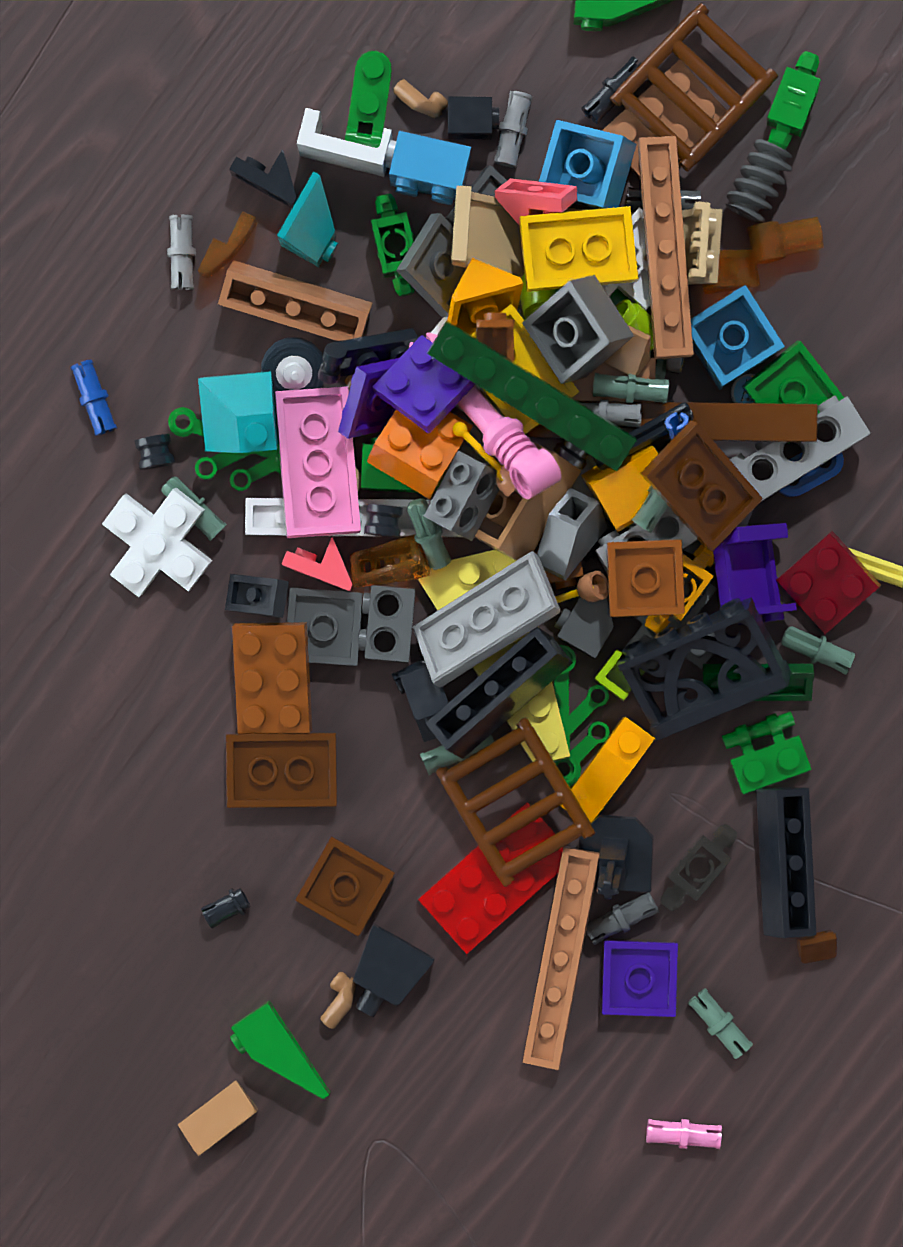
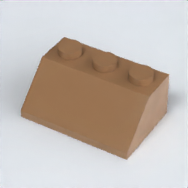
(518, 523)

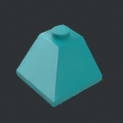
(309, 225)
(238, 412)

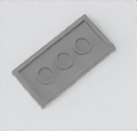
(486, 619)

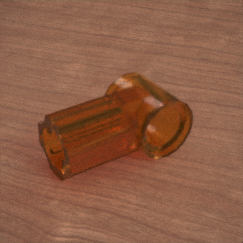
(775, 241)

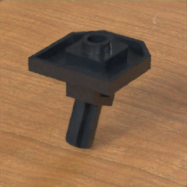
(624, 854)

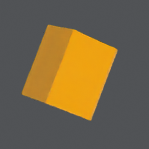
(480, 292)
(622, 490)

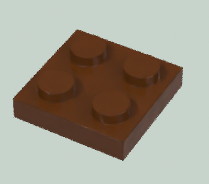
(345, 886)

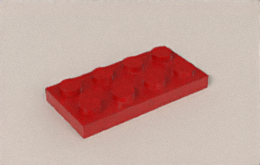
(471, 897)

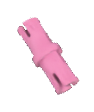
(684, 1134)

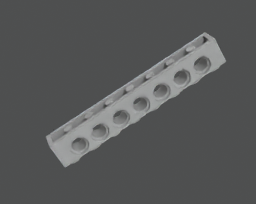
(847, 431)

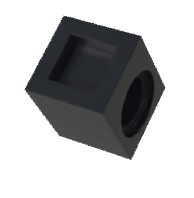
(471, 117)

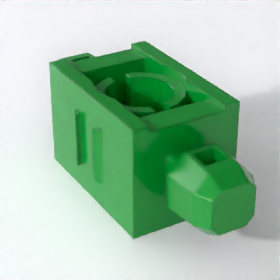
(794, 100)
(386, 208)

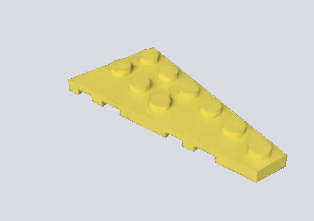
(460, 577)

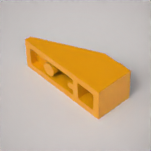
(610, 766)

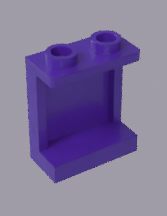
(748, 569)

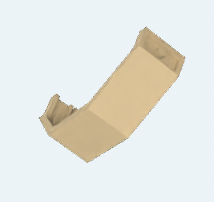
(492, 236)

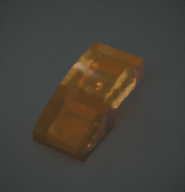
(220, 253)

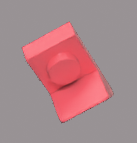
(534, 197)
(330, 571)

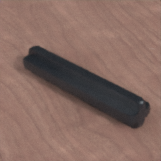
(652, 430)

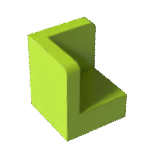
(612, 678)

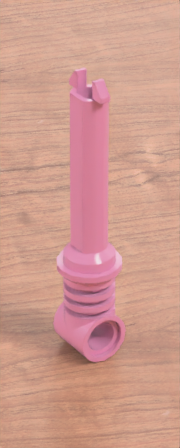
(504, 438)

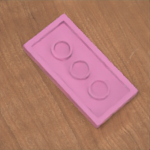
(316, 463)

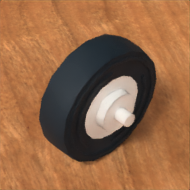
(293, 364)

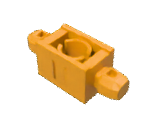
(696, 568)

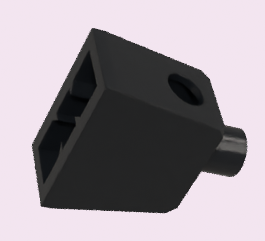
(388, 970)

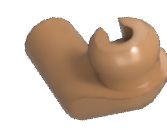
(417, 101)
(342, 1002)

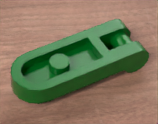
(369, 98)

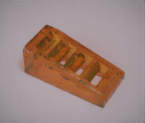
(405, 570)

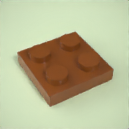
(645, 578)

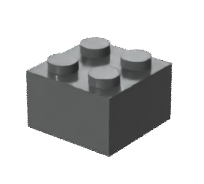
(578, 329)

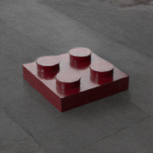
(828, 582)

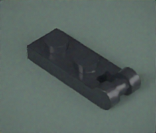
(345, 355)

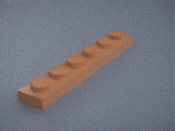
(665, 247)
(561, 957)

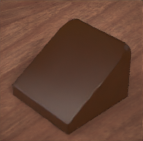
(817, 947)

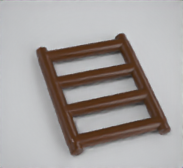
(674, 43)
(487, 839)

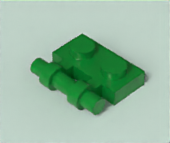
(770, 763)

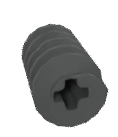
(758, 180)

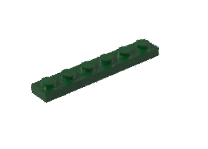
(531, 395)

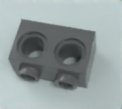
(463, 496)
(398, 624)

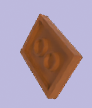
(272, 678)

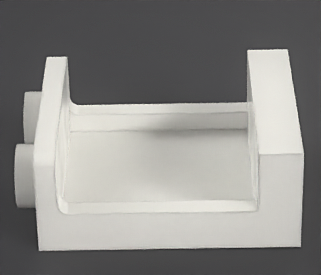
(342, 152)

